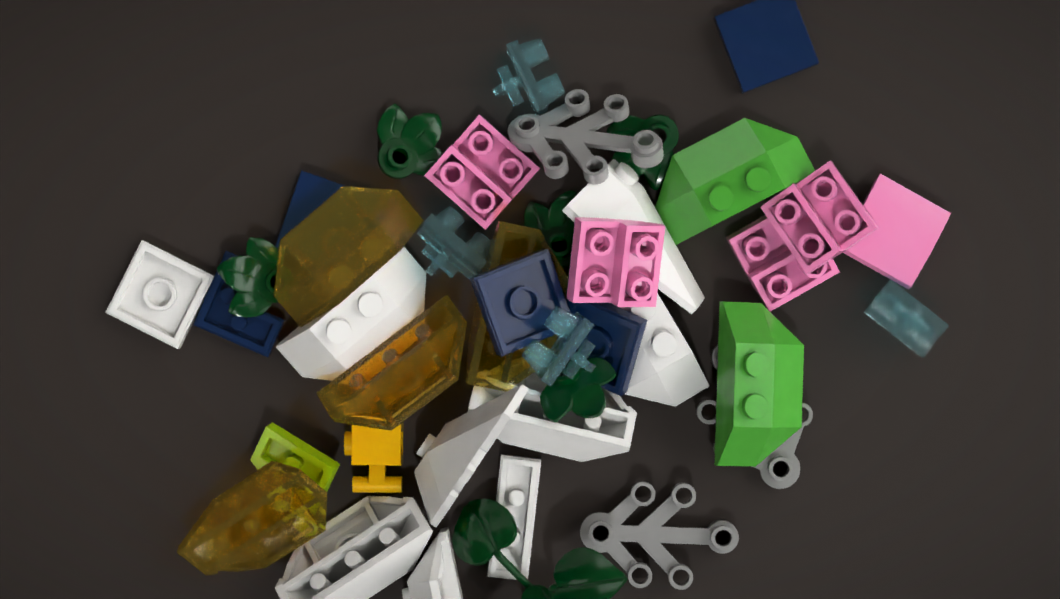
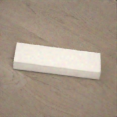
(518, 493)

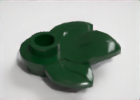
(634, 124)
(411, 137)
(553, 224)
(251, 278)
(580, 395)

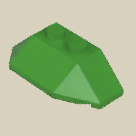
(728, 176)
(755, 384)

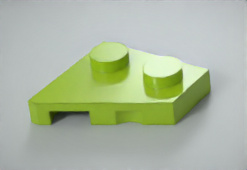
(285, 448)

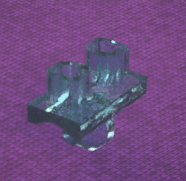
(523, 58)
(450, 251)
(906, 318)
(550, 362)

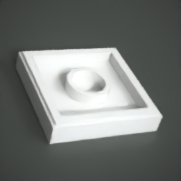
(160, 294)

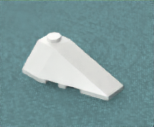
(627, 199)
(459, 449)

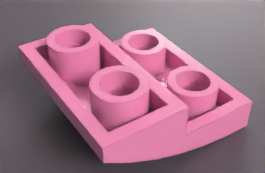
(482, 172)
(819, 217)
(904, 234)
(615, 262)
(772, 265)

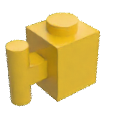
(376, 449)

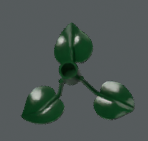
(489, 527)

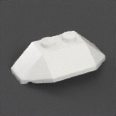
(359, 322)
(665, 363)
(572, 435)
(358, 551)
(436, 572)

